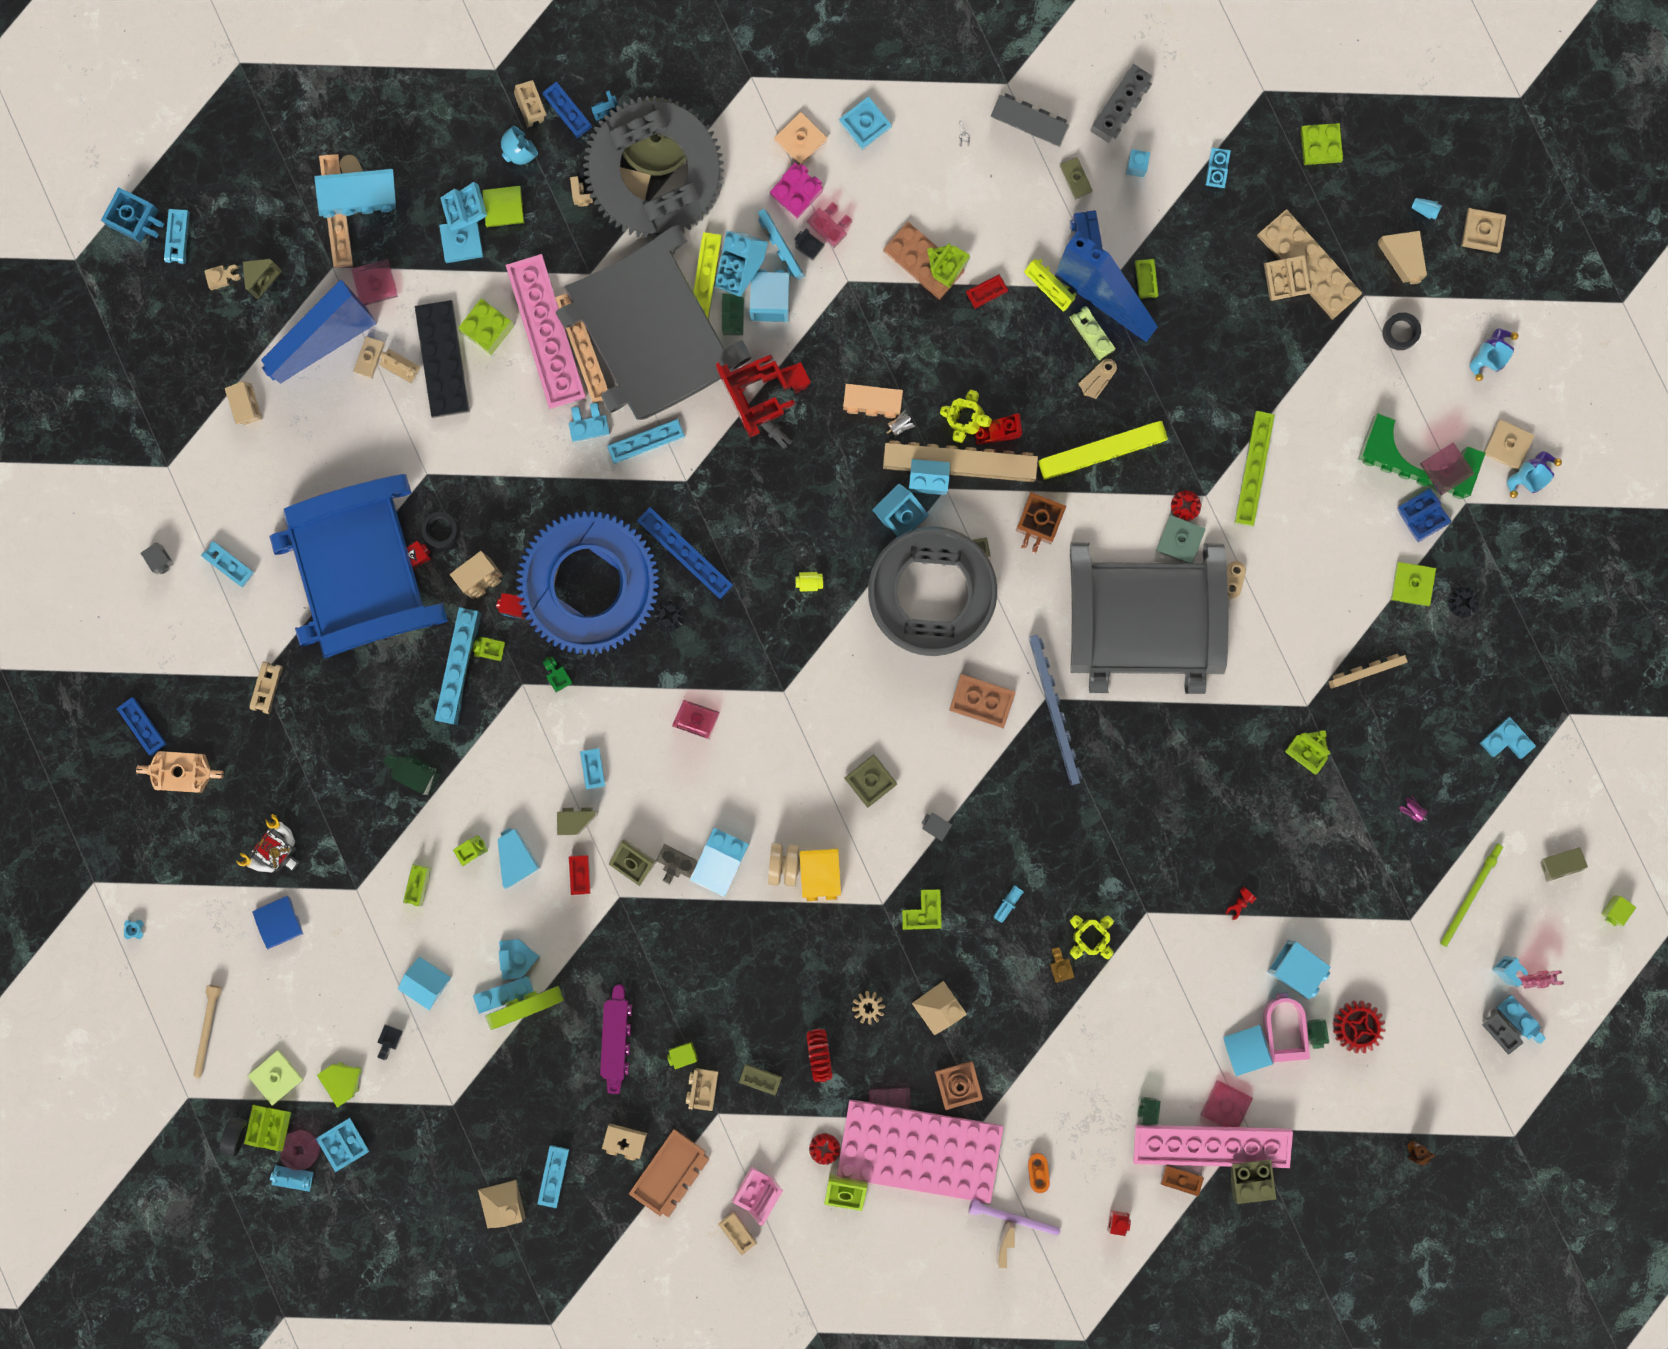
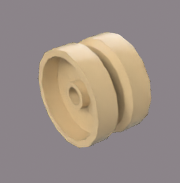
(784, 865)

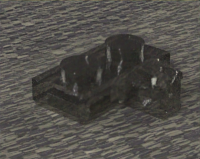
(675, 863)

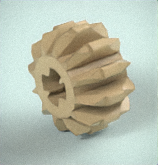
(875, 1006)

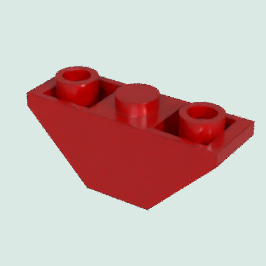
(1000, 430)

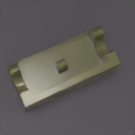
(1563, 864)

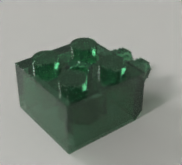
(412, 774)

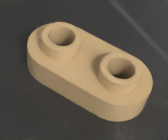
(1235, 579)

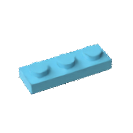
(500, 995)
(553, 1176)

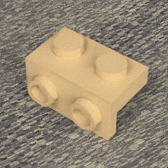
(703, 1089)

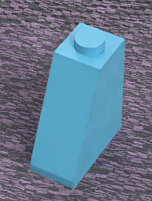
(515, 858)

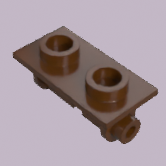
(1419, 1153)

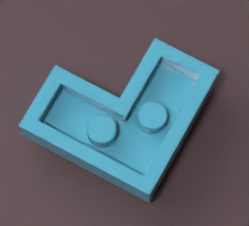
(1508, 735)

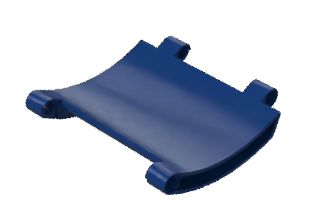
(355, 566)

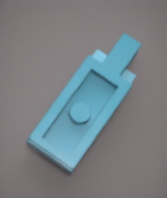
(1521, 1019)

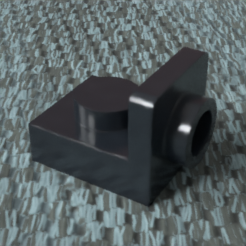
(808, 244)

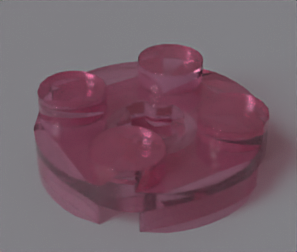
(310, 1147)

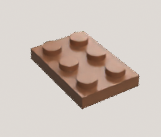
(982, 701)

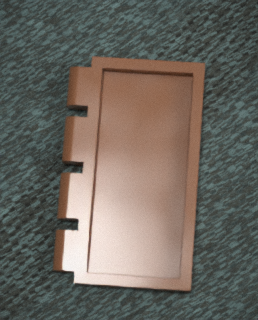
(667, 1173)

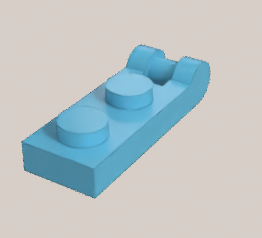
(176, 235)
(228, 564)

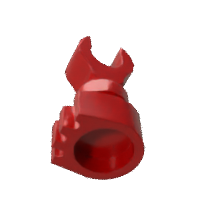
(1247, 897)

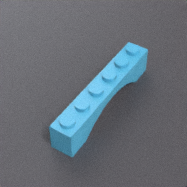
(454, 677)

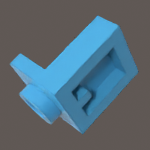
(602, 108)

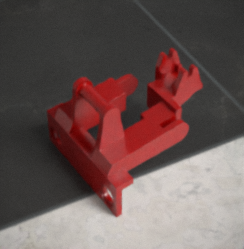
(737, 380)

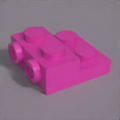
(797, 190)

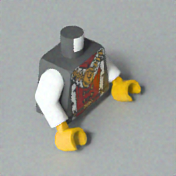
(273, 849)

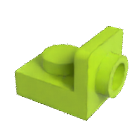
(488, 648)
(470, 850)

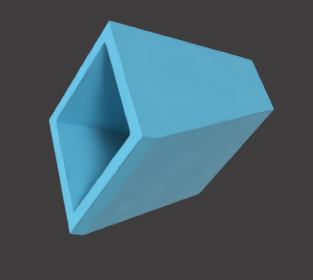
(770, 296)
(1299, 969)

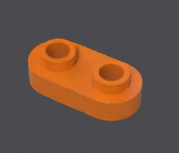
(1038, 1172)

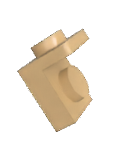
(577, 190)

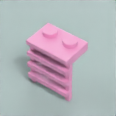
(757, 1194)

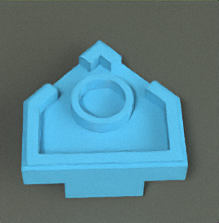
(515, 958)

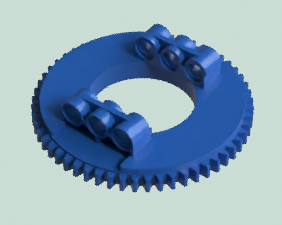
(614, 545)

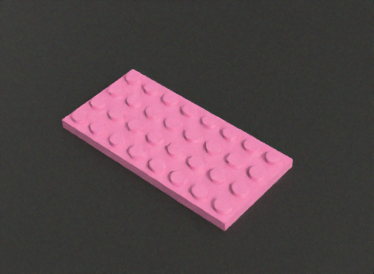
(920, 1151)

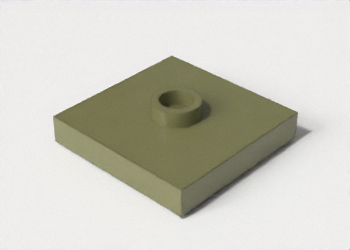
(870, 781)

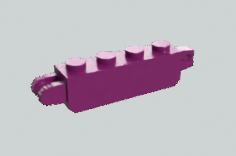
(615, 1039)

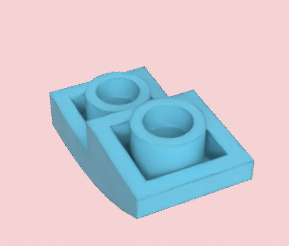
(1217, 167)

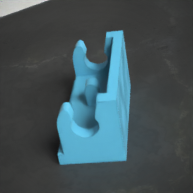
(1507, 970)

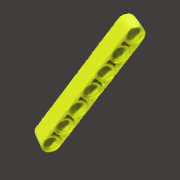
(1102, 450)

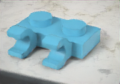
(590, 427)

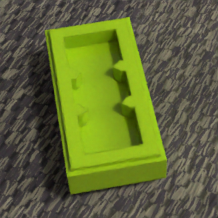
(1146, 279)

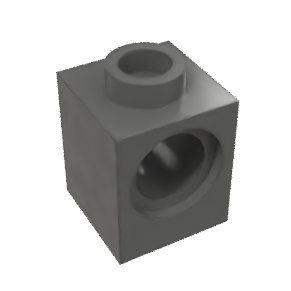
(157, 559)
(936, 826)

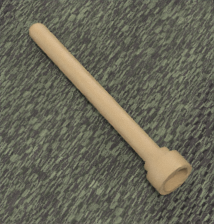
(213, 993)

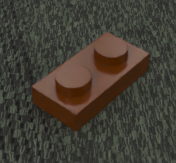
(1182, 1180)

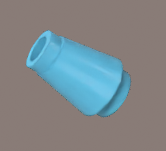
(1427, 208)

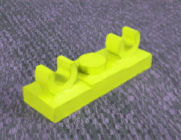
(1049, 284)

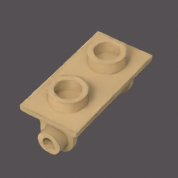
(399, 365)

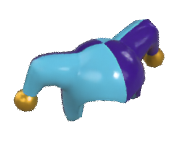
(1493, 353)
(1533, 474)

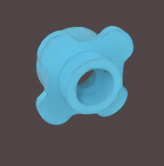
(128, 933)

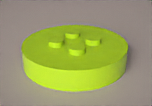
(519, 1009)

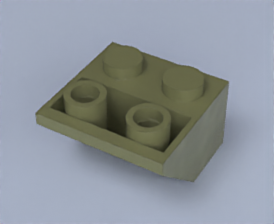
(1252, 1181)

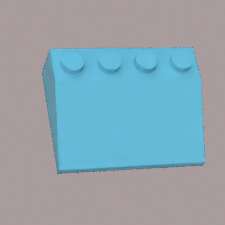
(355, 193)

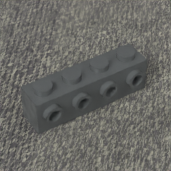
(1121, 103)
(1030, 120)

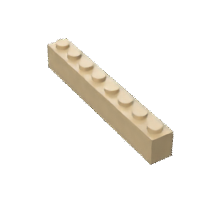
(964, 462)

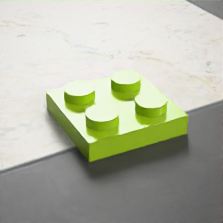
(1321, 144)

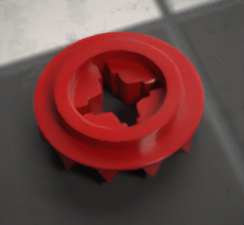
(1185, 514)
(820, 1140)

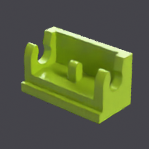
(417, 885)

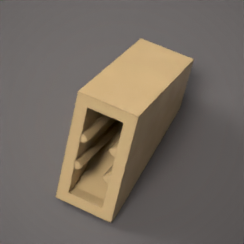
(1405, 255)

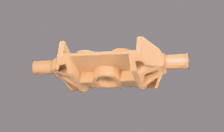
(194, 776)

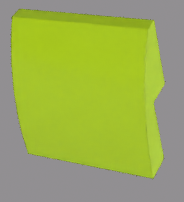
(503, 206)
(267, 1128)

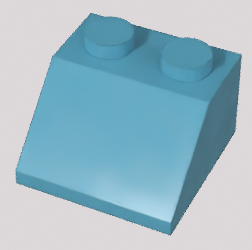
(929, 477)
(900, 511)

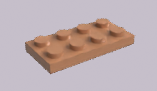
(910, 252)

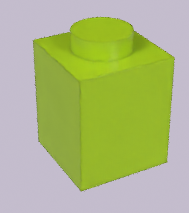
(1618, 911)
(682, 1055)

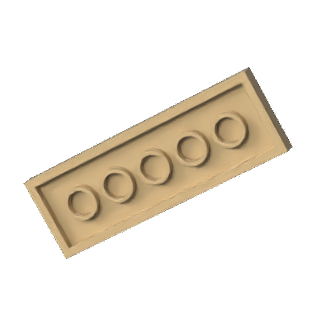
(1327, 281)

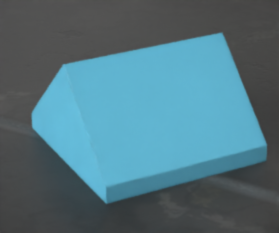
(424, 983)

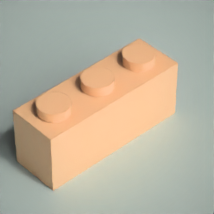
(872, 400)

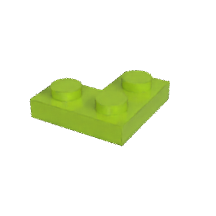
(928, 916)

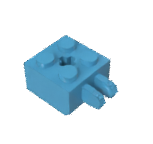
(141, 217)

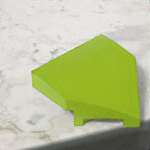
(947, 263)
(1309, 750)
(340, 1082)

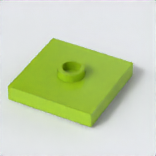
(1413, 584)

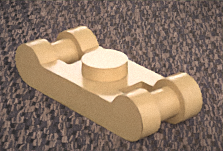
(266, 687)

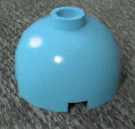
(516, 147)

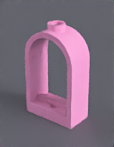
(1286, 1054)

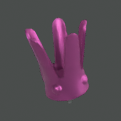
(1417, 813)

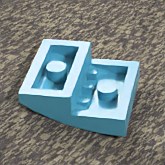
(463, 206)
(1248, 1050)
(342, 1144)

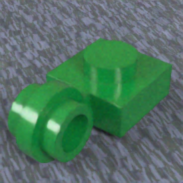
(559, 678)

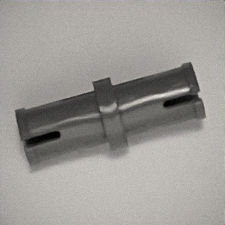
(776, 433)

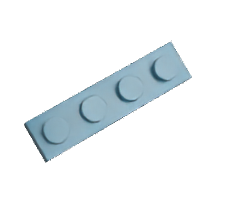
(776, 238)

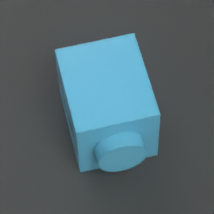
(1137, 163)

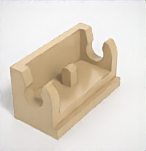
(529, 103)
(243, 403)

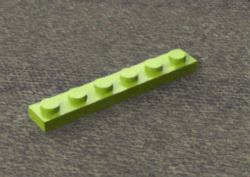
(1254, 468)

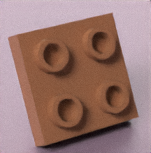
(958, 1085)

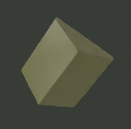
(259, 276)
(632, 862)

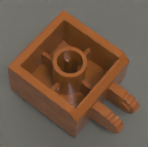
(1031, 527)

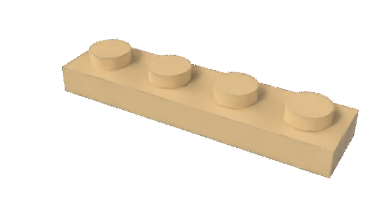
(1359, 672)

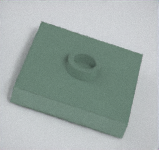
(1180, 539)

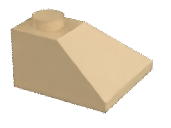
(939, 1008)
(502, 1204)

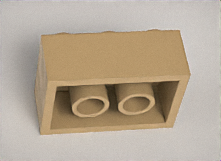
(477, 575)

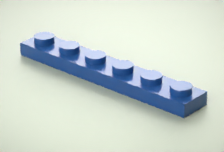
(685, 553)

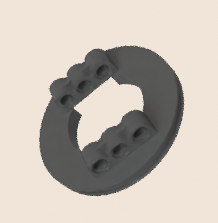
(940, 547)

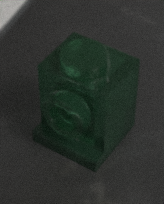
(1317, 1033)
(1148, 1110)

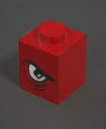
(418, 554)

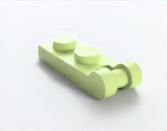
(1092, 333)

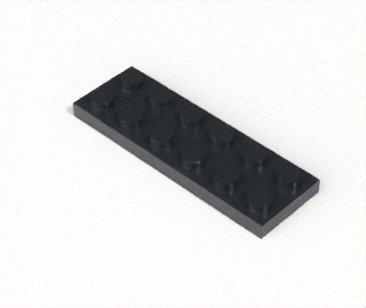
(442, 359)

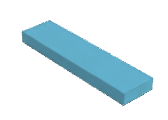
(645, 441)

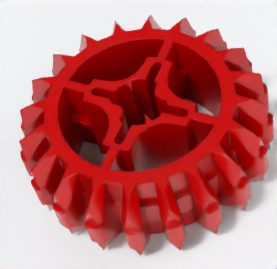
(1343, 1019)
(819, 1055)

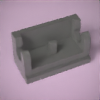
(1502, 1032)

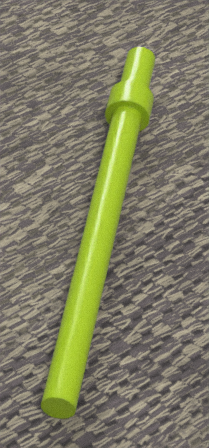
(1490, 862)

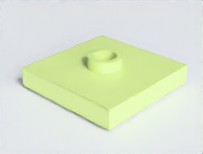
(275, 1077)

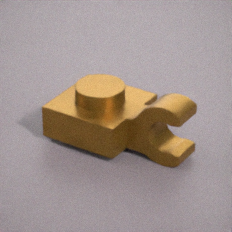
(1061, 967)

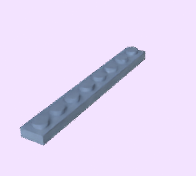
(1057, 717)

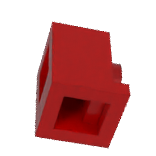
(1118, 1223)

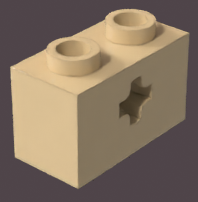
(635, 1139)

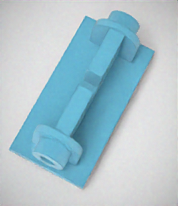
(291, 1178)

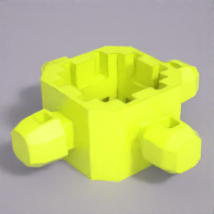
(978, 418)
(1106, 922)

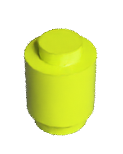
(809, 581)

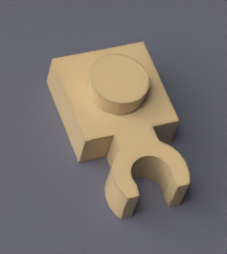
(219, 277)

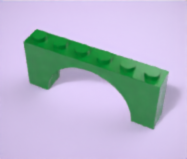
(1381, 451)

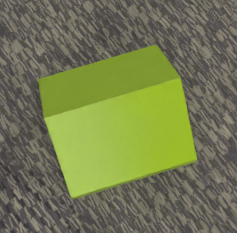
(845, 1193)

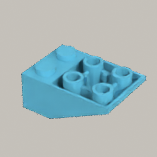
(739, 261)

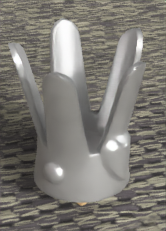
(897, 426)

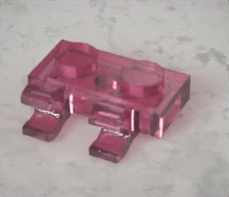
(826, 227)
(1541, 979)

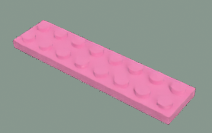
(545, 331)
(1211, 1145)

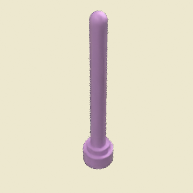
(977, 1207)

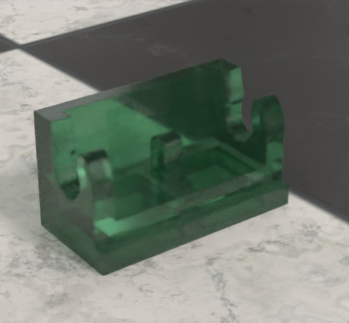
(732, 314)

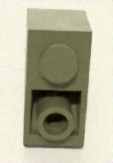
(574, 822)

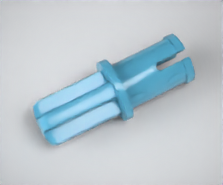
(1008, 903)

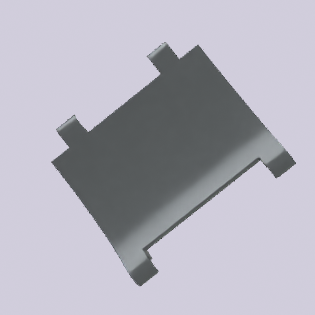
(649, 329)
(1149, 618)

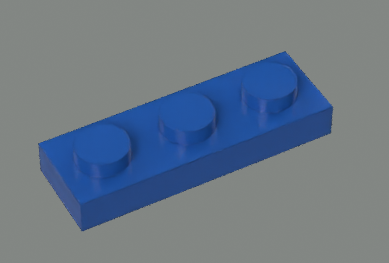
(566, 110)
(141, 726)

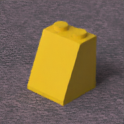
(820, 874)

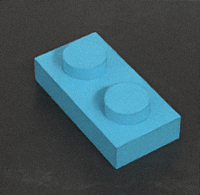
(592, 768)

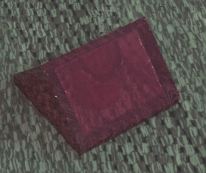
(696, 719)

